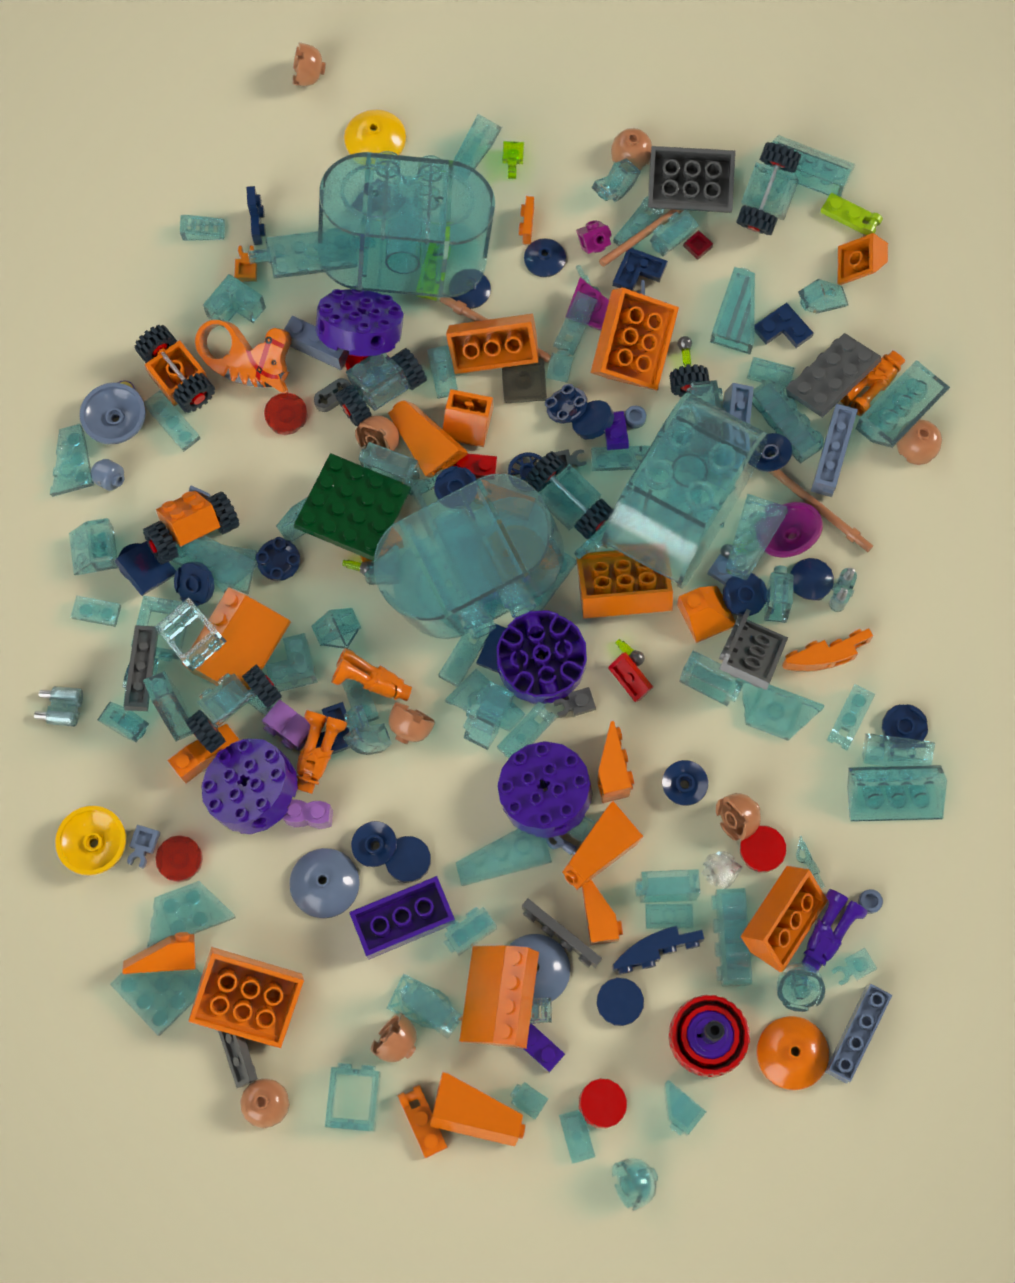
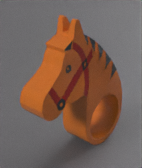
(252, 367)

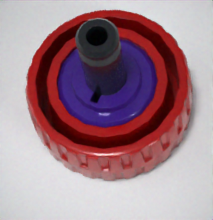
(709, 1036)

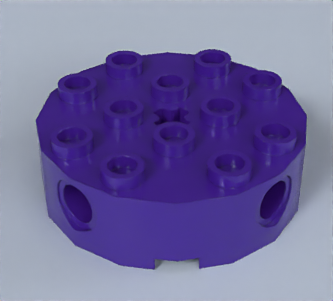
(359, 322)
(544, 635)
(541, 767)
(249, 786)

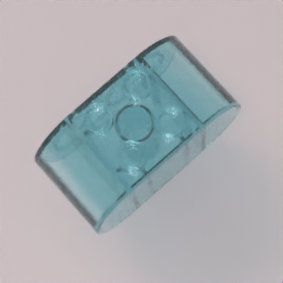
(404, 224)
(684, 488)
(470, 558)

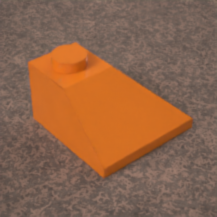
(861, 258)
(705, 612)

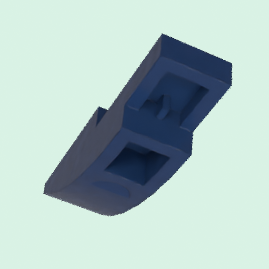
(646, 951)

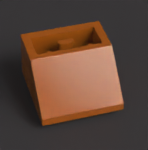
(468, 417)

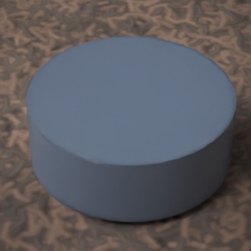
(635, 416)
(871, 901)

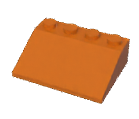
(634, 339)
(620, 586)
(250, 635)
(499, 996)
(246, 997)

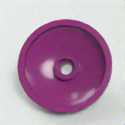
(796, 532)

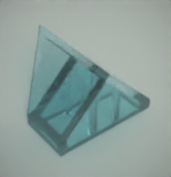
(336, 628)

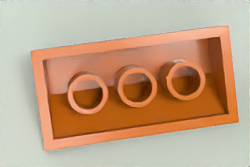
(493, 343)
(784, 917)

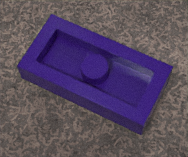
(616, 435)
(543, 1049)

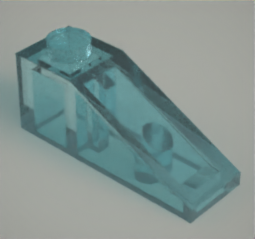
(478, 141)
(896, 751)

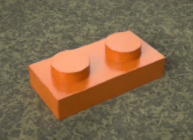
(527, 212)

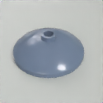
(107, 403)
(329, 898)
(553, 964)

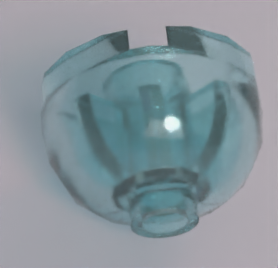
(800, 987)
(636, 1182)

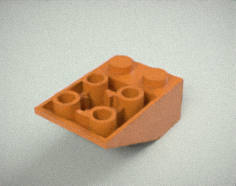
(613, 778)

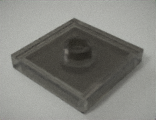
(524, 383)

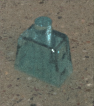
(779, 595)

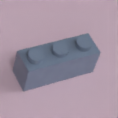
(306, 340)

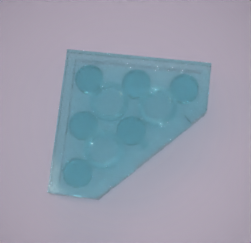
(159, 995)

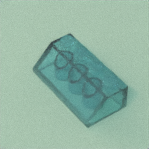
(818, 169)
(901, 406)
(896, 793)

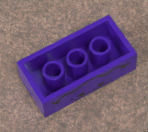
(402, 917)

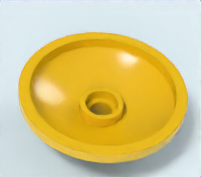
(388, 136)
(78, 832)

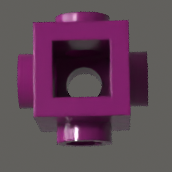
(594, 237)

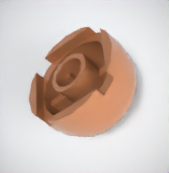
(307, 65)
(634, 146)
(377, 431)
(920, 443)
(409, 724)
(739, 814)
(396, 1040)
(264, 1103)

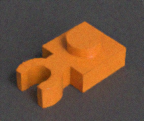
(243, 269)

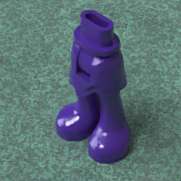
(825, 942)

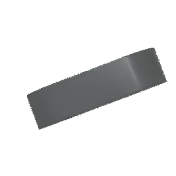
(328, 393)

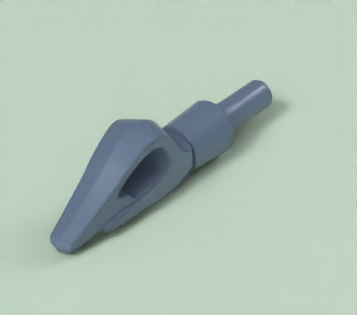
(561, 843)

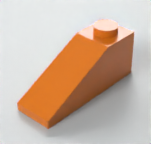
(196, 758)
(600, 917)
(169, 954)

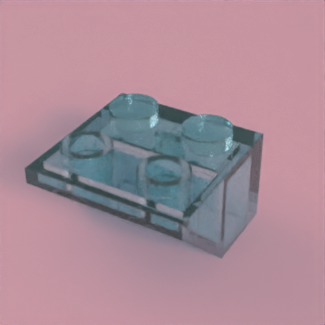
(93, 547)

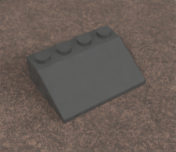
(691, 179)

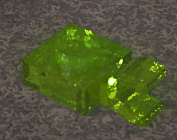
(512, 155)

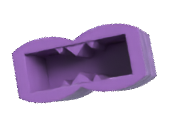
(287, 724)
(315, 813)

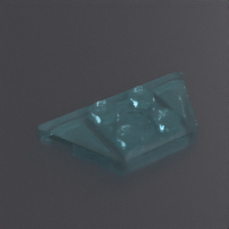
(777, 710)
(186, 910)

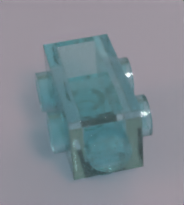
(673, 233)
(470, 931)

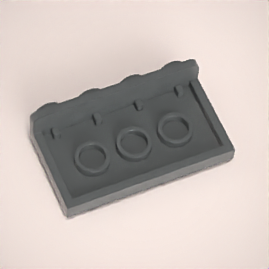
(833, 375)
(752, 652)

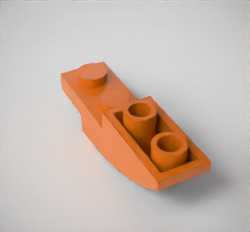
(821, 656)

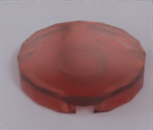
(285, 413)
(179, 858)

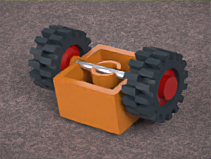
(174, 369)
(188, 520)

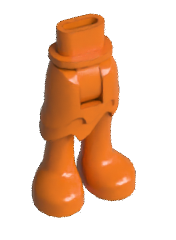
(877, 380)
(374, 679)
(314, 760)

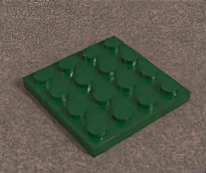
(351, 506)

